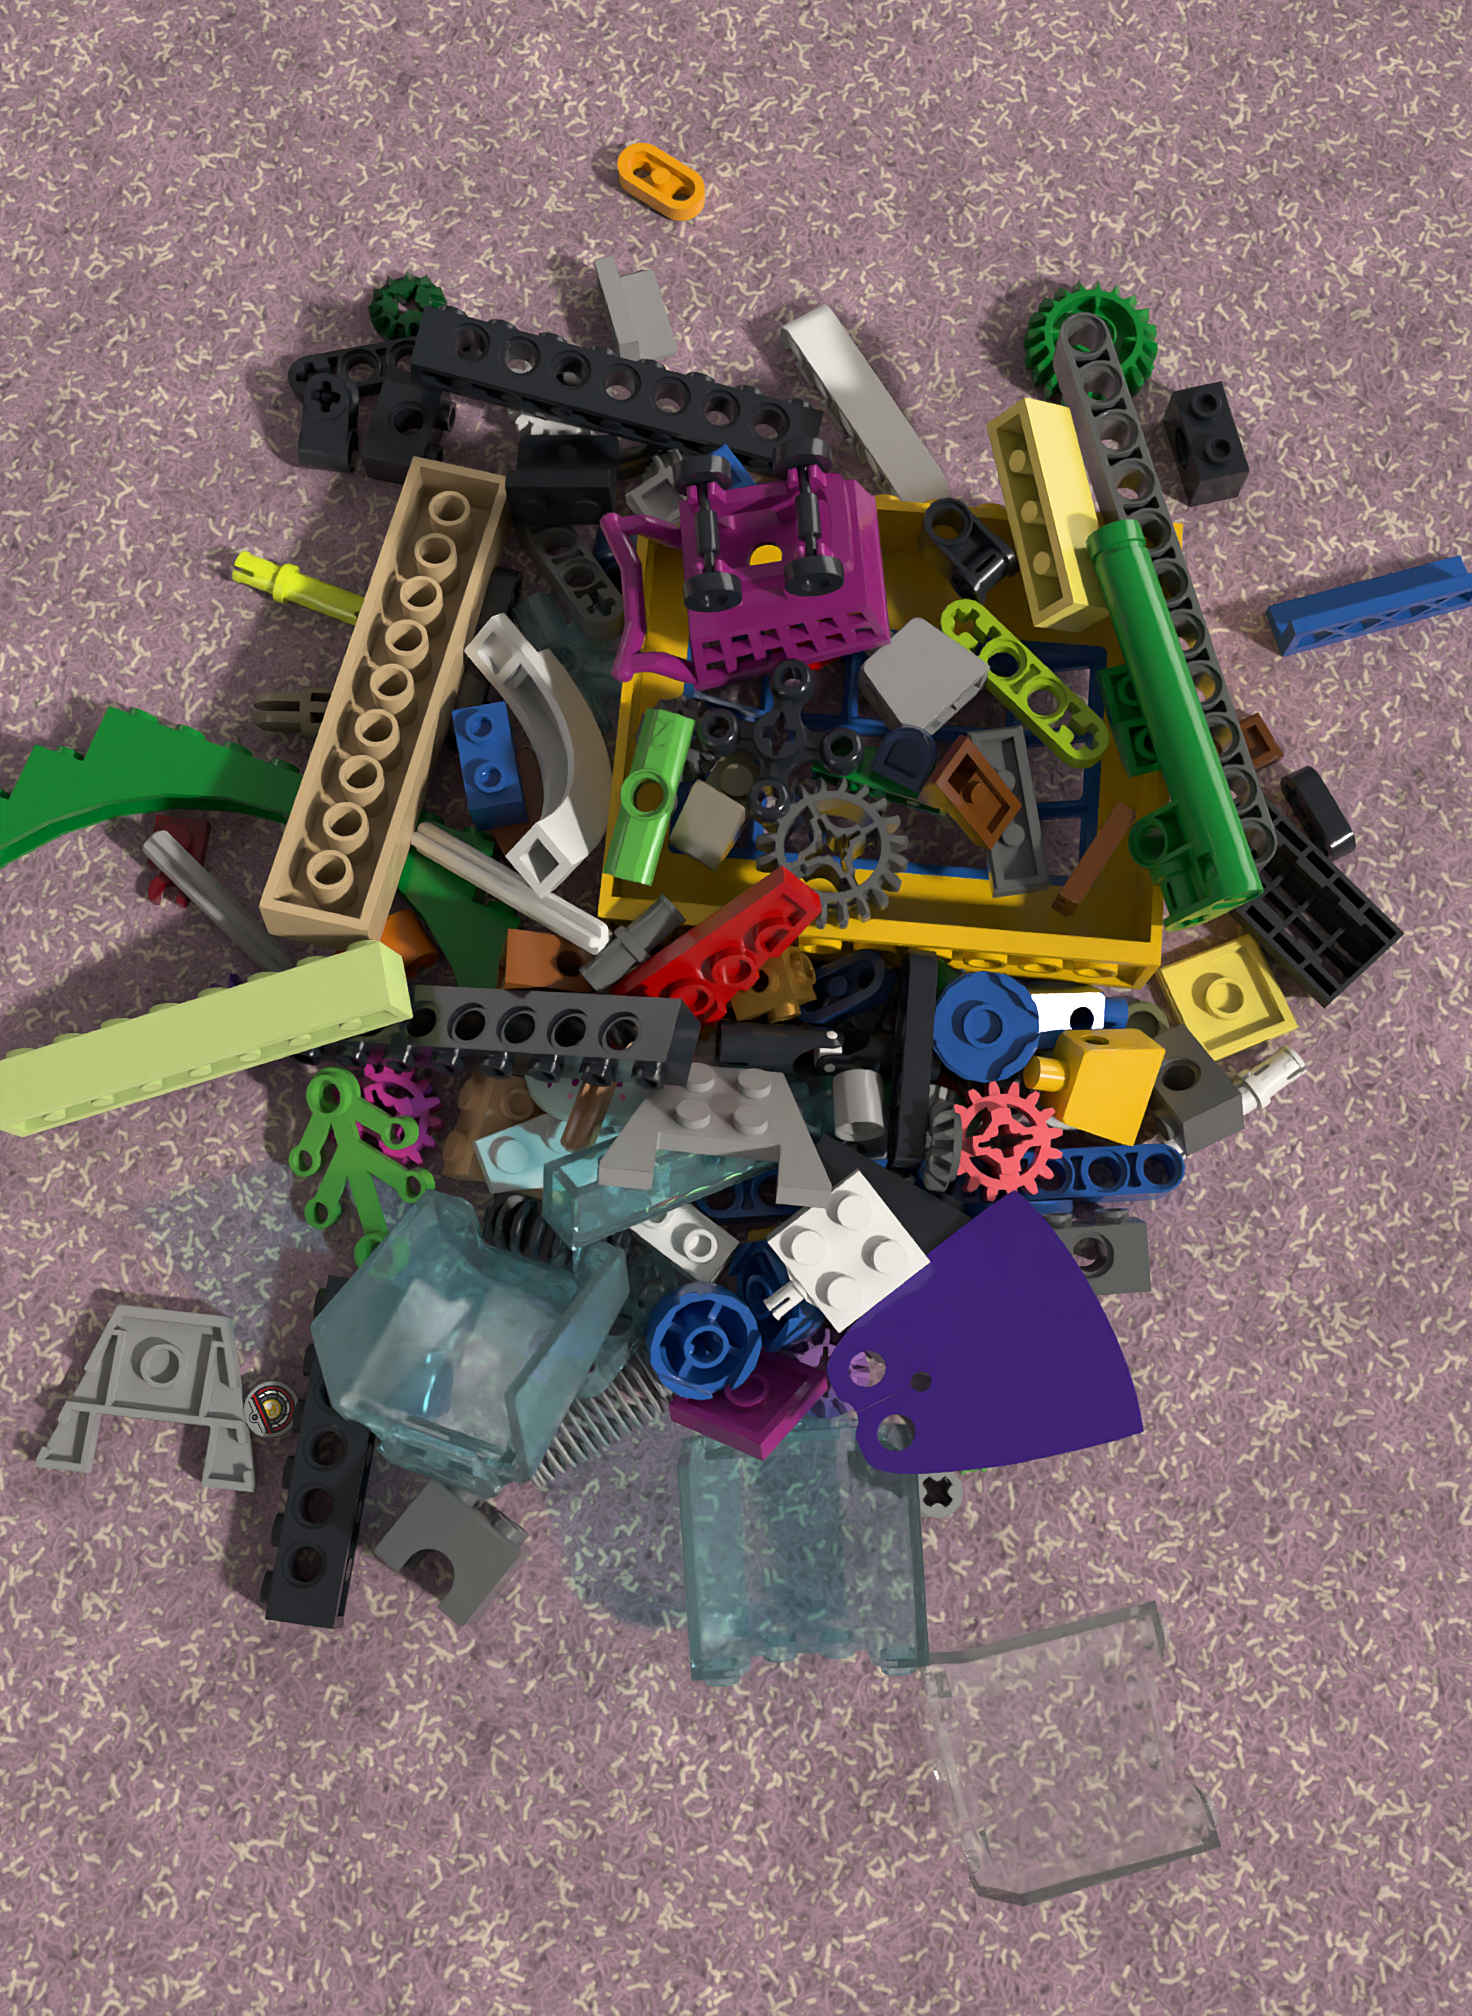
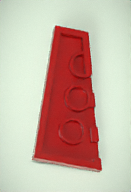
(727, 947)

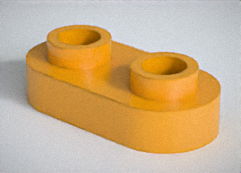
(666, 180)

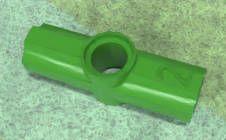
(657, 760)

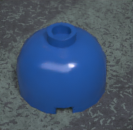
(758, 1277)
(702, 1340)

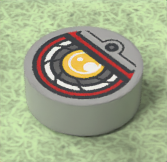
(271, 1409)

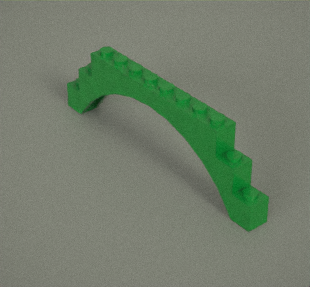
(154, 768)

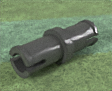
(632, 944)

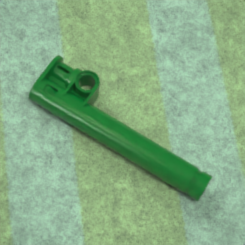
(1197, 839)

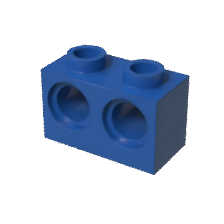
(490, 766)

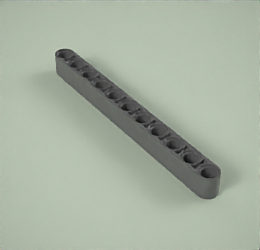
(1133, 469)

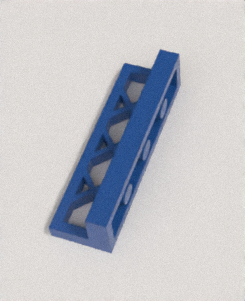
(1370, 605)

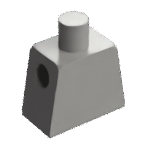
(920, 677)

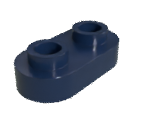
(847, 987)

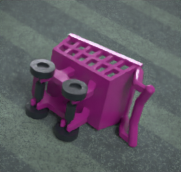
(825, 570)

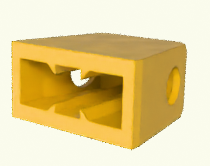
(1098, 1080)

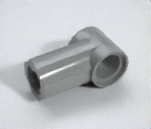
(861, 1111)

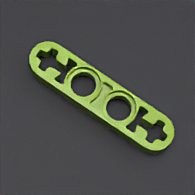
(1029, 678)

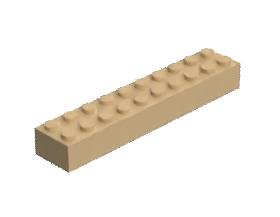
(388, 710)

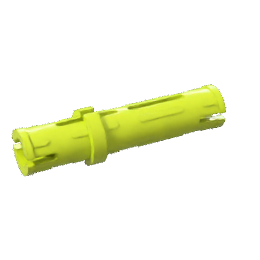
(289, 584)

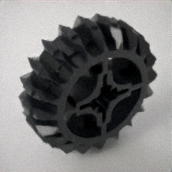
(518, 1227)

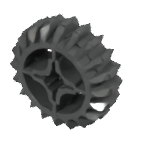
(851, 840)

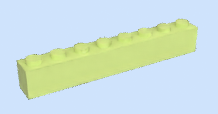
(203, 1037)

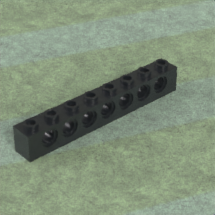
(588, 403)
(530, 1035)

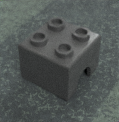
(480, 1547)

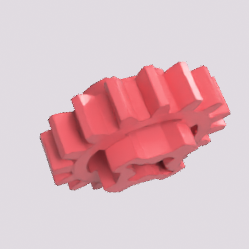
(996, 1116)

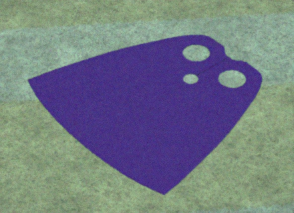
(1010, 1348)

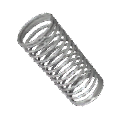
(542, 1473)

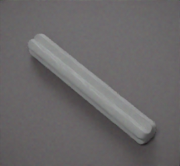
(217, 903)

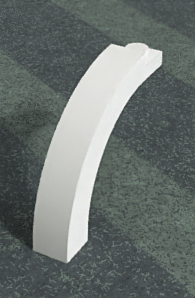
(567, 749)

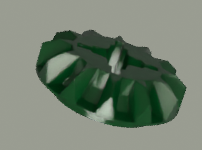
(385, 310)

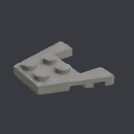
(722, 1115)
(167, 1371)

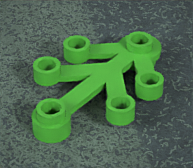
(353, 1158)

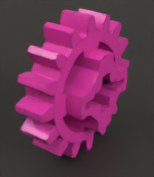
(420, 1108)

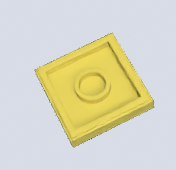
(1227, 997)

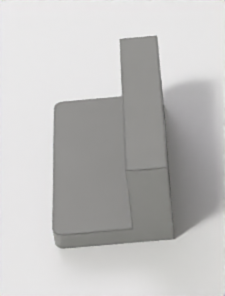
(634, 312)

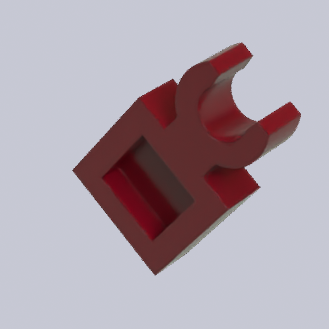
(193, 837)

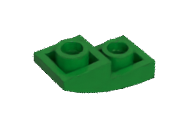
(1127, 721)

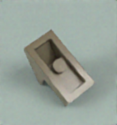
(716, 811)

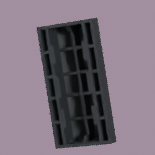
(1329, 900)

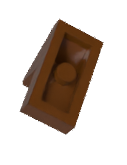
(971, 793)

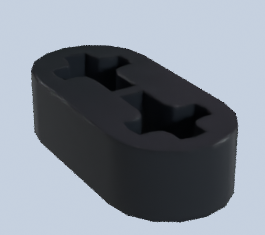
(1318, 813)

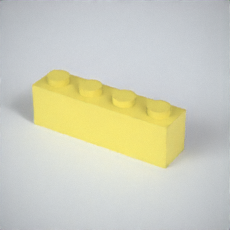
(1048, 512)

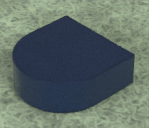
(906, 757)

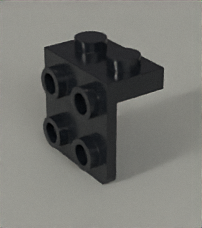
(563, 479)

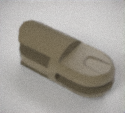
(292, 710)

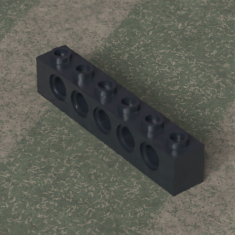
(284, 1590)

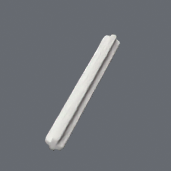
(511, 888)

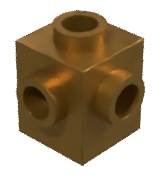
(780, 989)

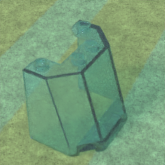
(465, 1347)
(801, 1552)

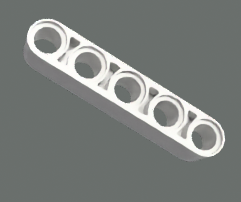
(863, 407)

